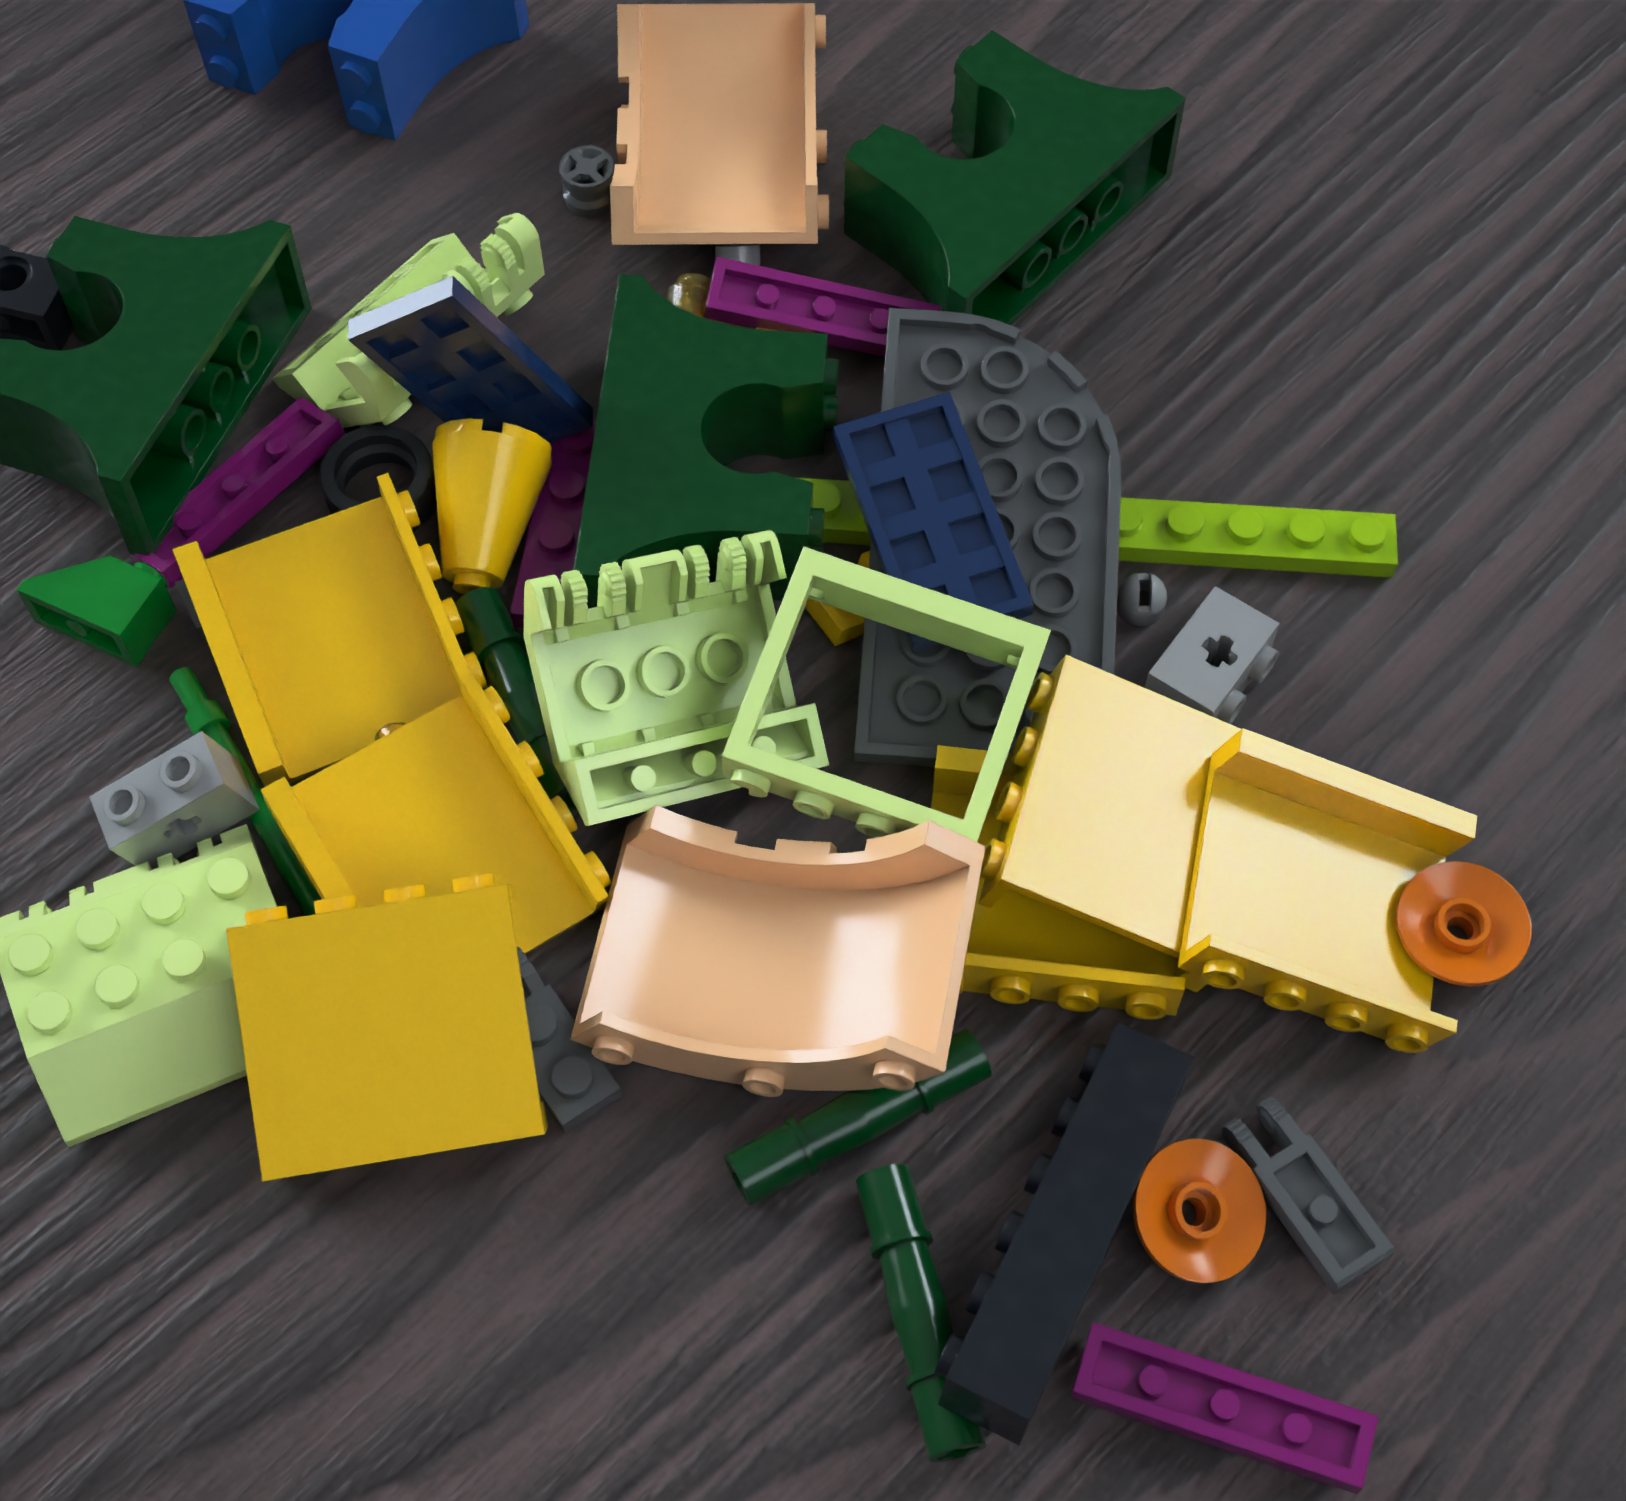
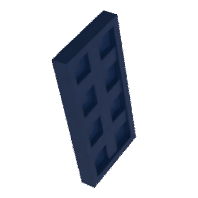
(467, 363)
(931, 506)

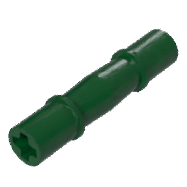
(508, 669)
(849, 1123)
(915, 1304)

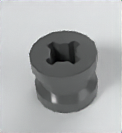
(587, 180)

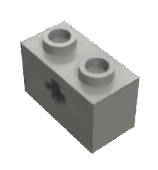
(1216, 657)
(174, 801)

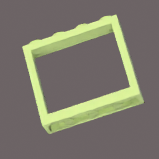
(907, 609)

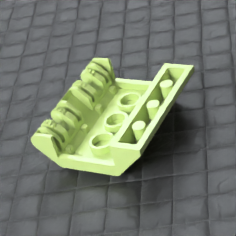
(355, 388)
(657, 674)
(134, 986)

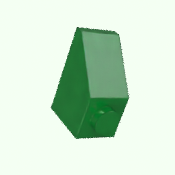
(103, 605)

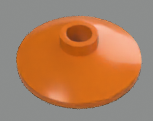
(1480, 905)
(1226, 1204)

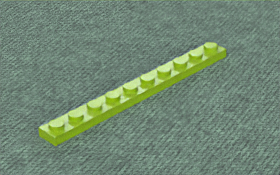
(1202, 534)

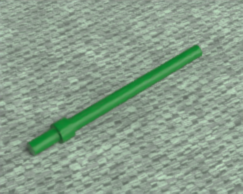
(211, 719)

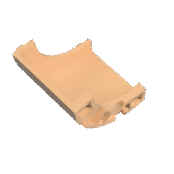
(718, 125)
(782, 958)

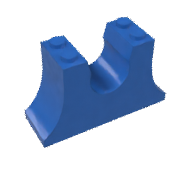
(380, 50)

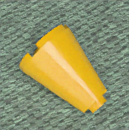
(485, 497)

